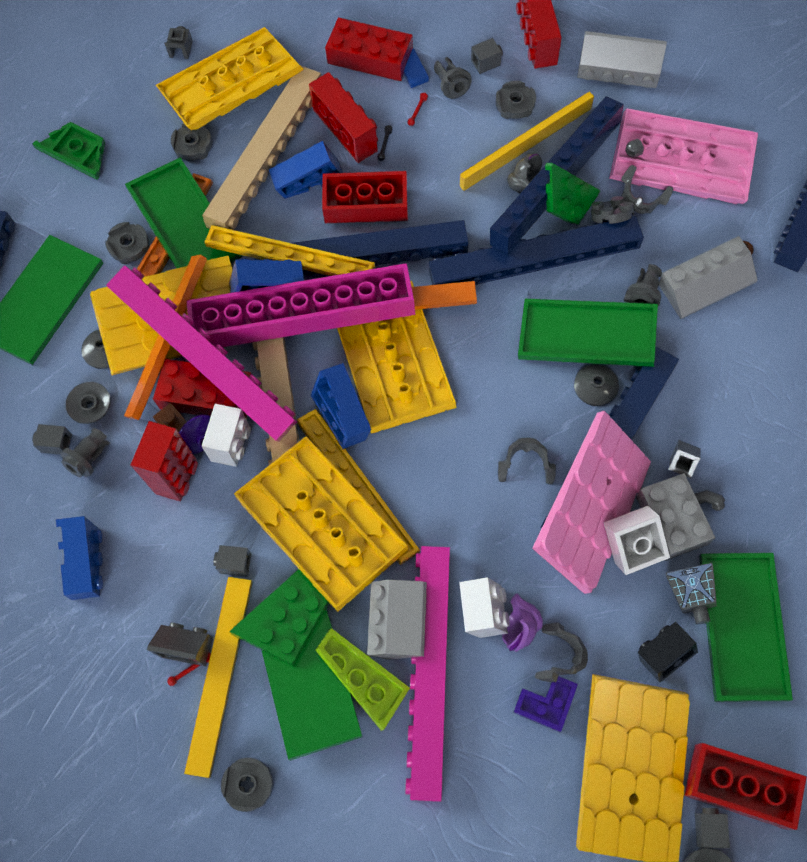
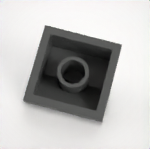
(180, 644)

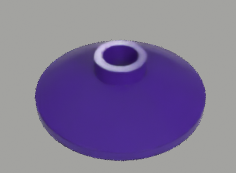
(194, 432)

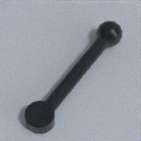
(388, 130)

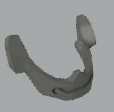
(639, 205)
(527, 445)
(579, 660)

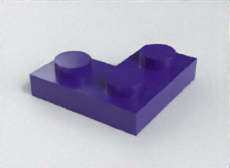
(550, 710)

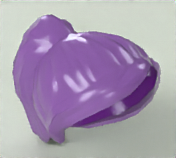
(524, 624)

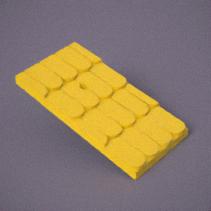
(228, 78)
(127, 336)
(396, 370)
(321, 523)
(633, 771)

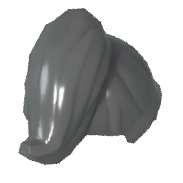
(524, 172)

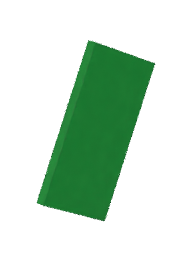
(175, 211)
(44, 297)
(588, 332)
(747, 630)
(311, 700)

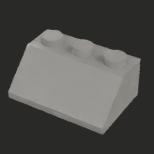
(397, 619)

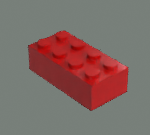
(540, 31)
(369, 49)
(344, 117)
(364, 197)
(188, 389)
(164, 461)
(745, 786)

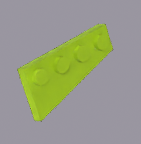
(364, 678)

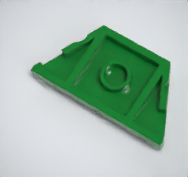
(75, 148)
(568, 195)

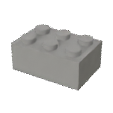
(679, 513)

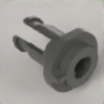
(454, 81)
(646, 287)
(80, 459)

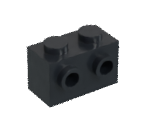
(667, 651)

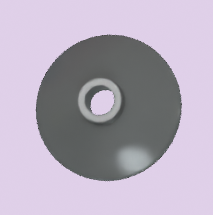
(91, 353)
(593, 393)
(82, 396)

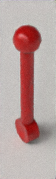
(423, 97)
(173, 680)

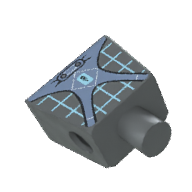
(694, 590)

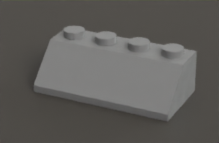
(621, 59)
(709, 277)

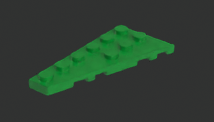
(284, 619)

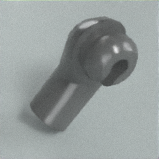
(713, 498)

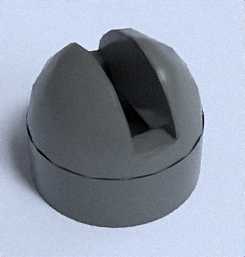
(634, 148)

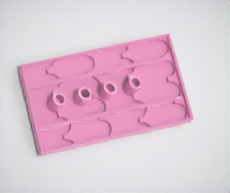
(687, 156)
(597, 489)

